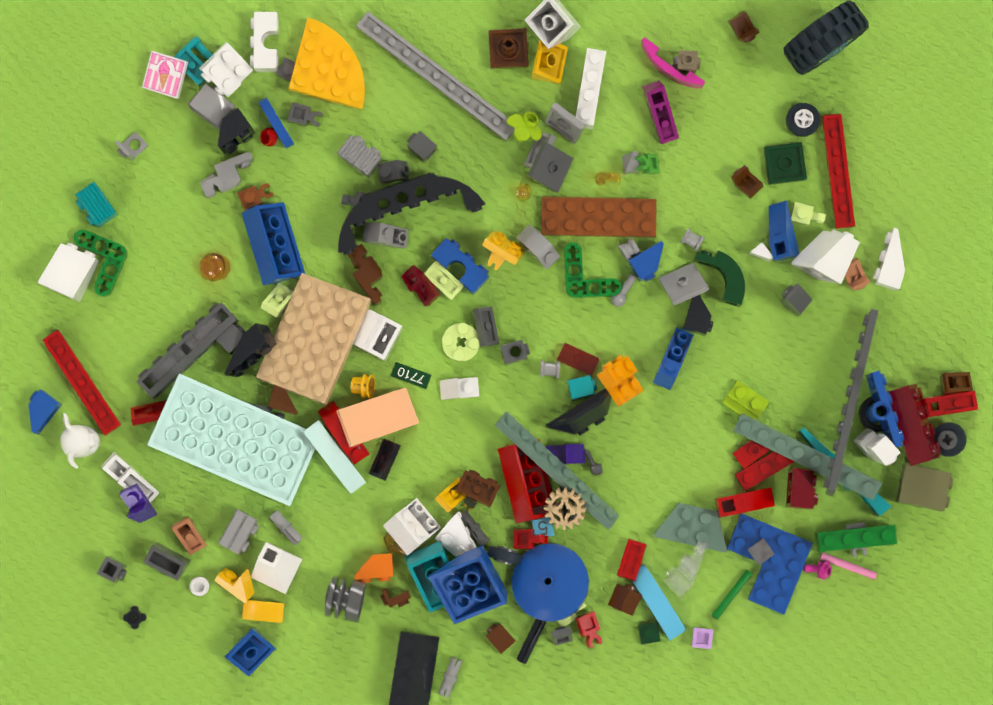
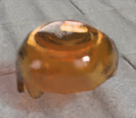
(214, 267)

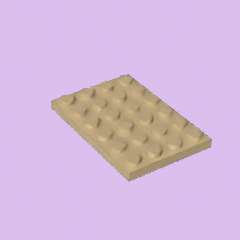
(314, 338)

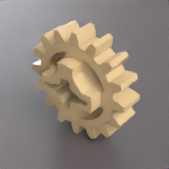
(573, 508)

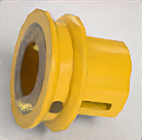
(366, 387)

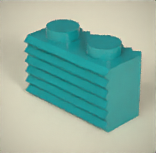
(95, 204)

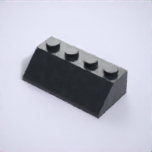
(414, 669)

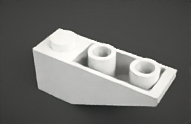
(892, 264)

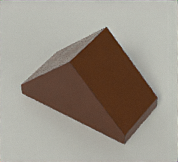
(281, 401)

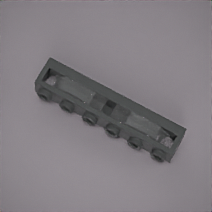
(186, 351)

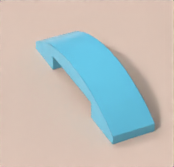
(658, 603)

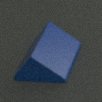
(250, 652)

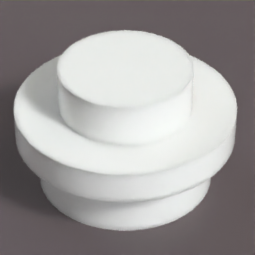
(199, 586)

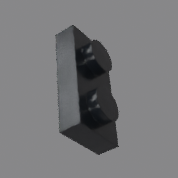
(384, 459)

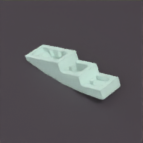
(334, 457)

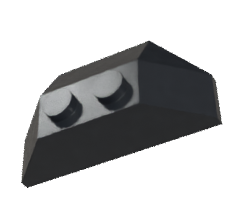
(583, 415)

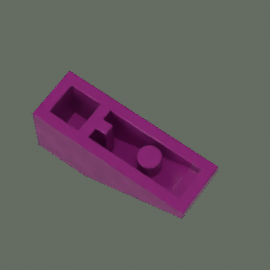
(660, 111)

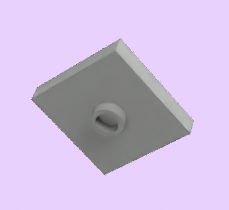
(565, 123)
(683, 284)

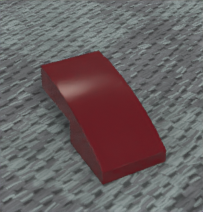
(419, 282)

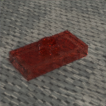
(578, 359)

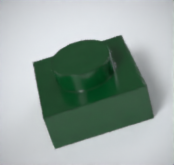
(649, 633)

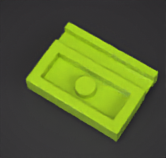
(745, 400)

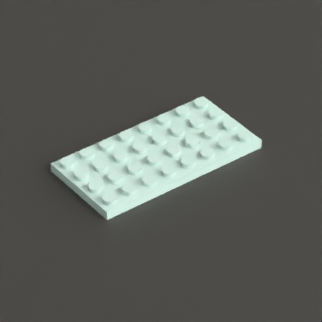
(232, 439)

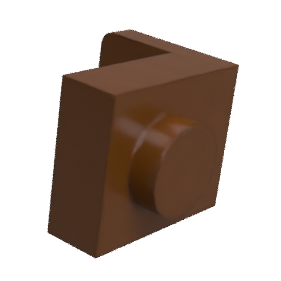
(743, 27)
(746, 182)
(399, 600)

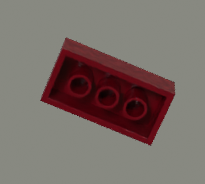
(914, 424)

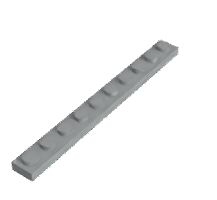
(435, 75)

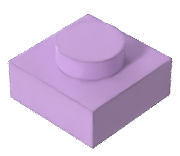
(702, 638)

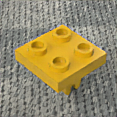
(502, 249)

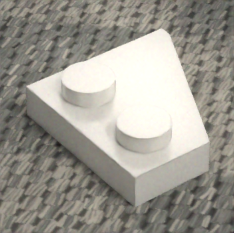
(456, 536)

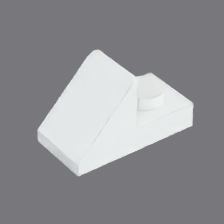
(459, 388)

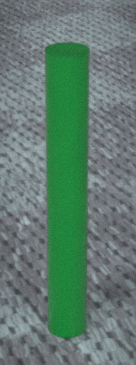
(732, 594)

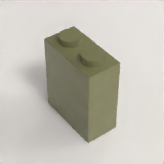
(924, 487)

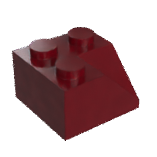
(801, 489)

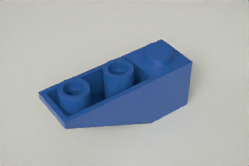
(781, 232)
(673, 358)

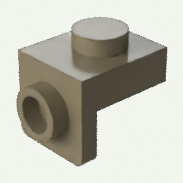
(688, 61)

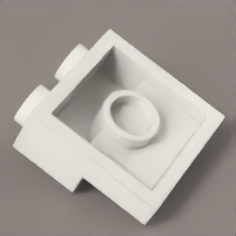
(225, 70)

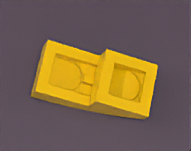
(263, 611)

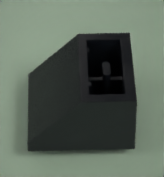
(234, 131)

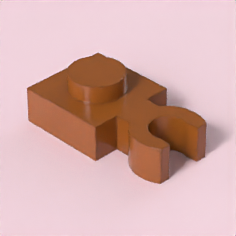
(252, 197)

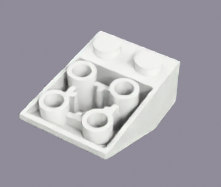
(377, 335)

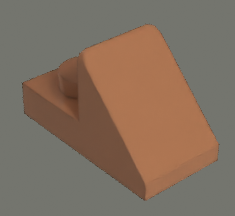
(189, 535)

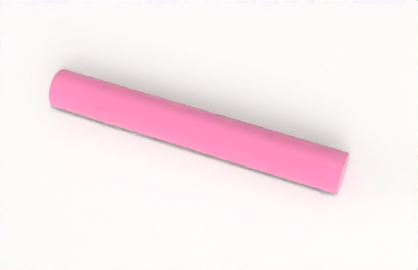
(849, 566)

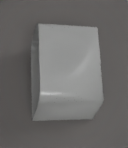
(211, 106)

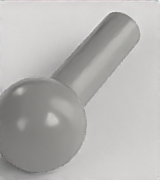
(620, 299)

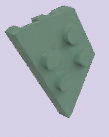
(691, 525)

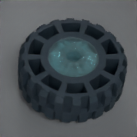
(826, 37)

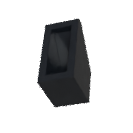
(698, 317)

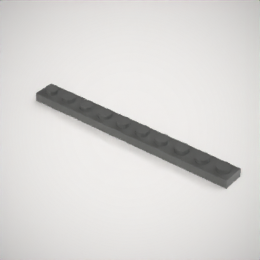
(848, 409)

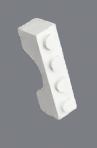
(590, 87)

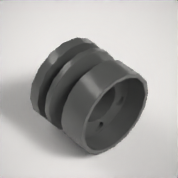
(345, 599)

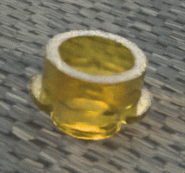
(523, 191)

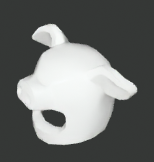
(78, 441)

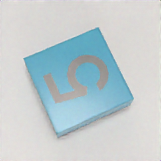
(543, 527)

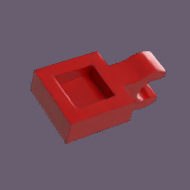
(525, 539)

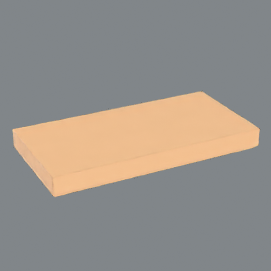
(377, 417)

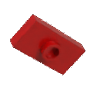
(749, 453)
(631, 560)

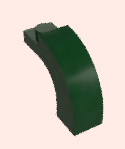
(731, 273)

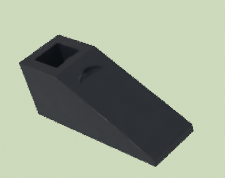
(251, 347)

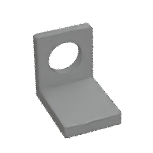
(125, 150)

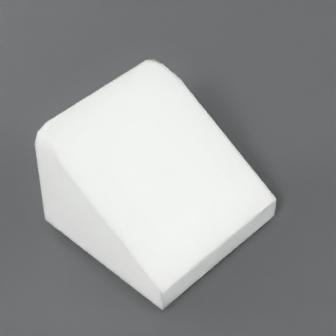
(762, 253)

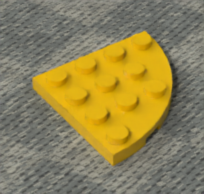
(327, 67)

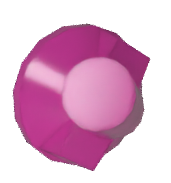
(823, 569)

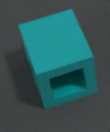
(582, 387)

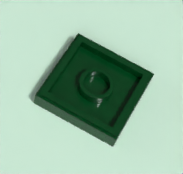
(785, 163)

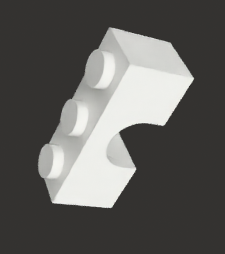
(264, 25)
(877, 447)

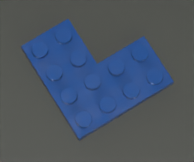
(778, 573)

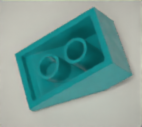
(421, 565)

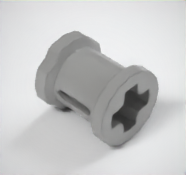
(692, 239)
(550, 369)

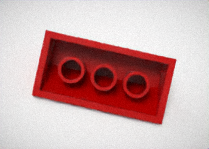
(525, 482)

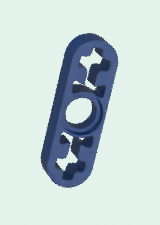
(276, 123)

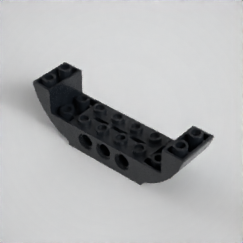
(434, 186)

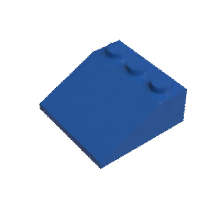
(469, 585)

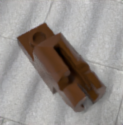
(367, 273)

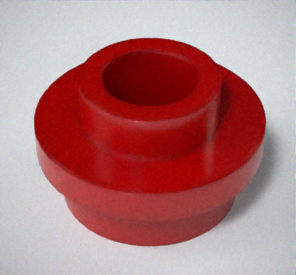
(268, 137)

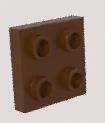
(508, 48)

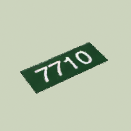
(410, 375)

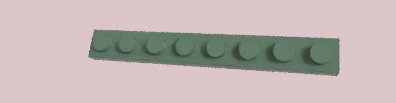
(805, 455)
(556, 469)

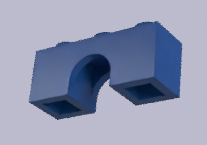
(449, 253)

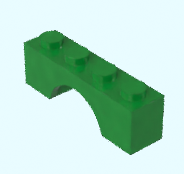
(856, 538)

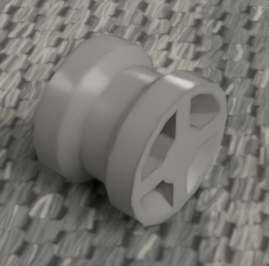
(629, 249)

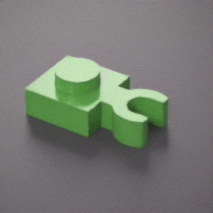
(648, 164)

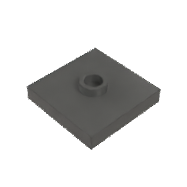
(550, 167)

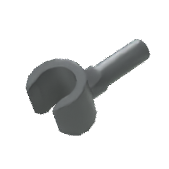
(596, 469)

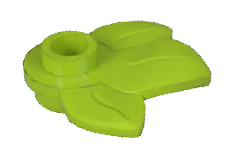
(525, 126)

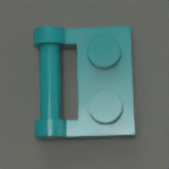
(194, 62)

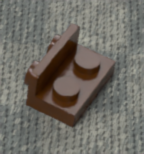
(478, 488)

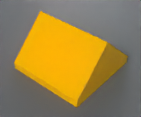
(549, 63)

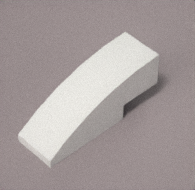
(128, 476)

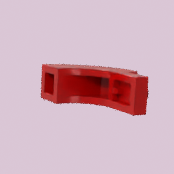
(331, 419)

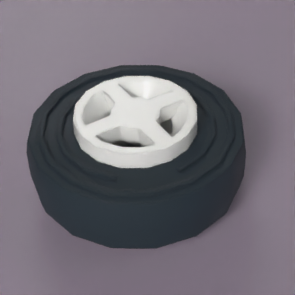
(807, 115)

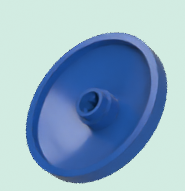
(566, 590)

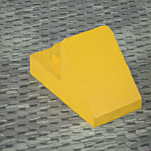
(449, 498)
(238, 586)

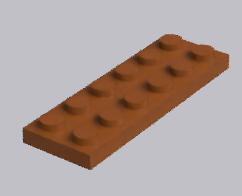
(598, 217)

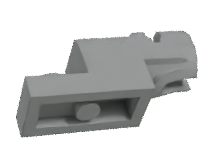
(227, 175)

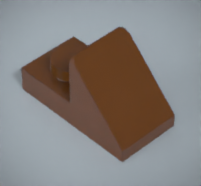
(955, 382)

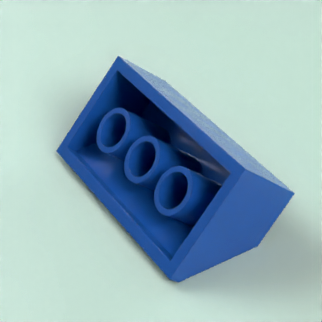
(273, 243)

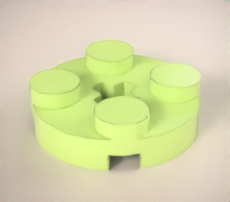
(458, 352)

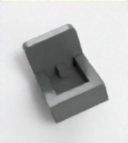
(393, 171)

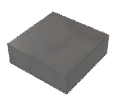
(760, 551)

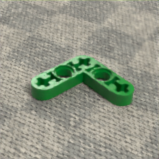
(110, 259)
(578, 279)

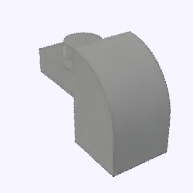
(538, 246)

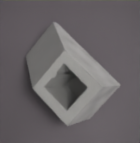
(385, 235)

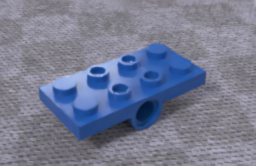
(882, 401)

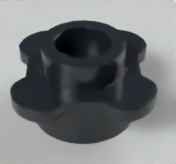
(134, 622)

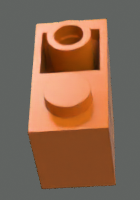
(377, 566)

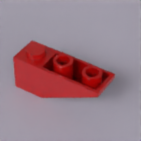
(744, 502)

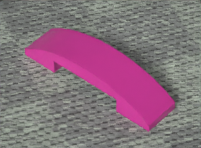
(691, 80)

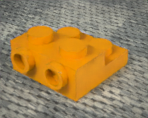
(619, 379)

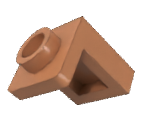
(855, 276)

